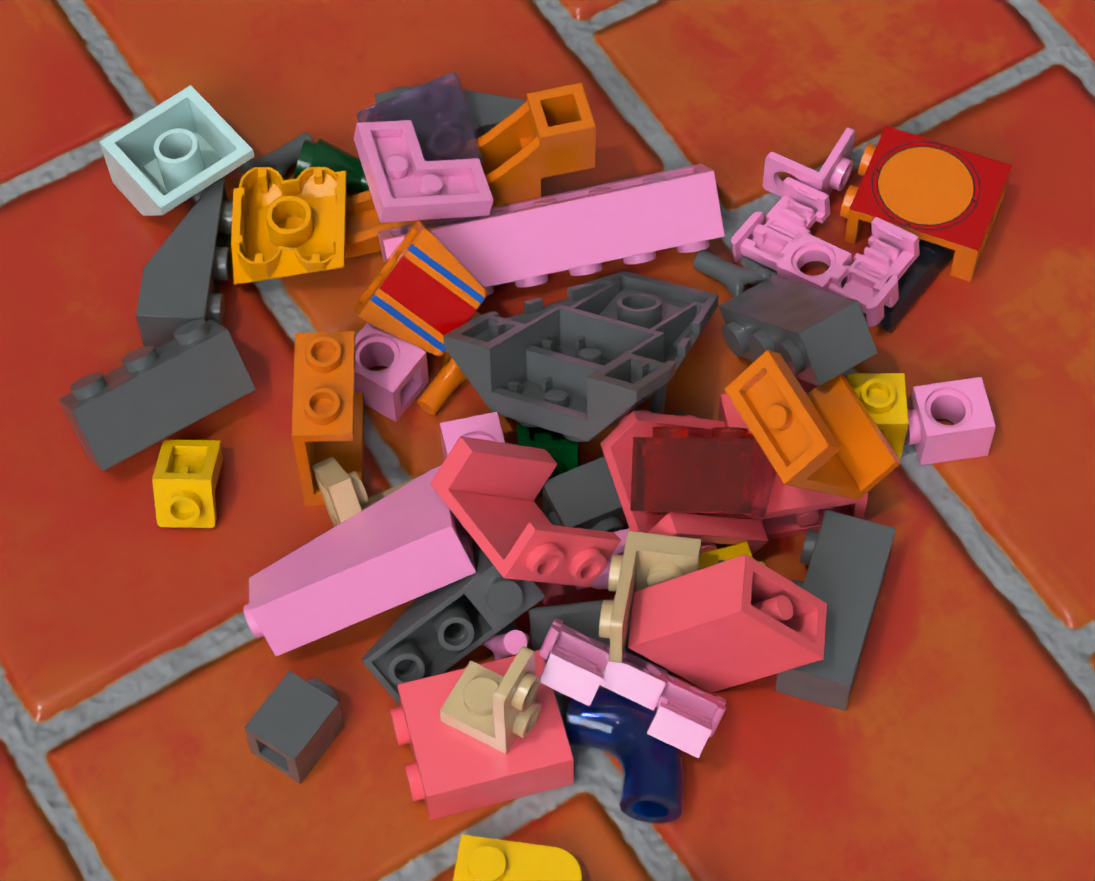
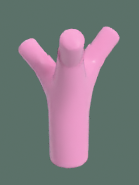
(507, 644)

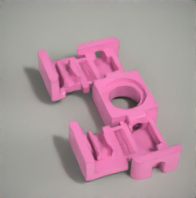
(787, 245)
(581, 664)

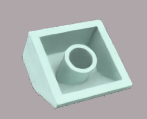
(172, 153)

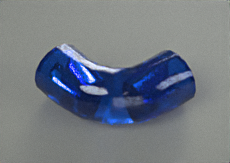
(650, 768)

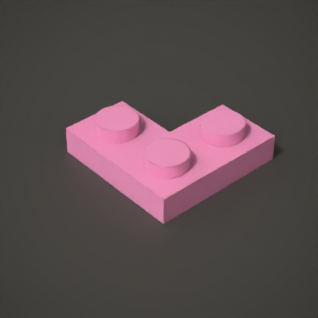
(417, 189)

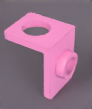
(831, 176)

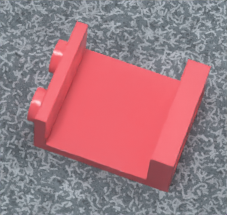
(493, 497)
(713, 531)

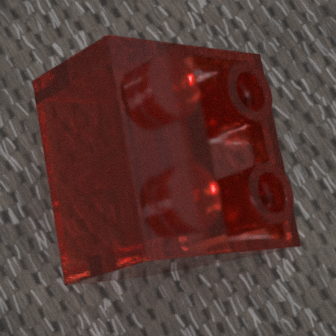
(700, 474)

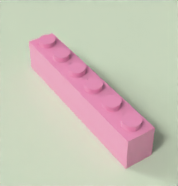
(581, 228)

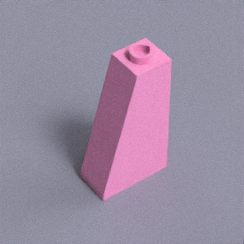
(361, 568)

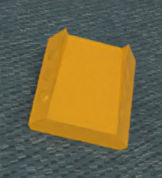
(288, 223)

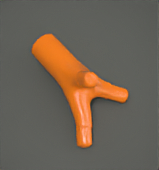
(442, 386)

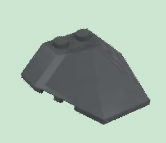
(583, 357)

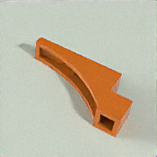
(539, 140)

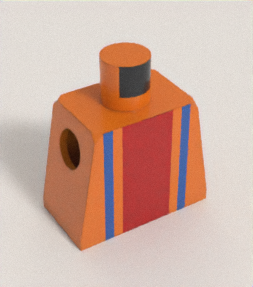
(421, 292)

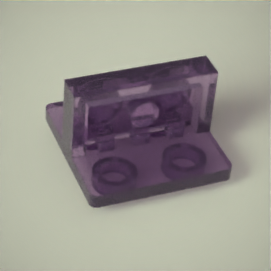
(438, 117)

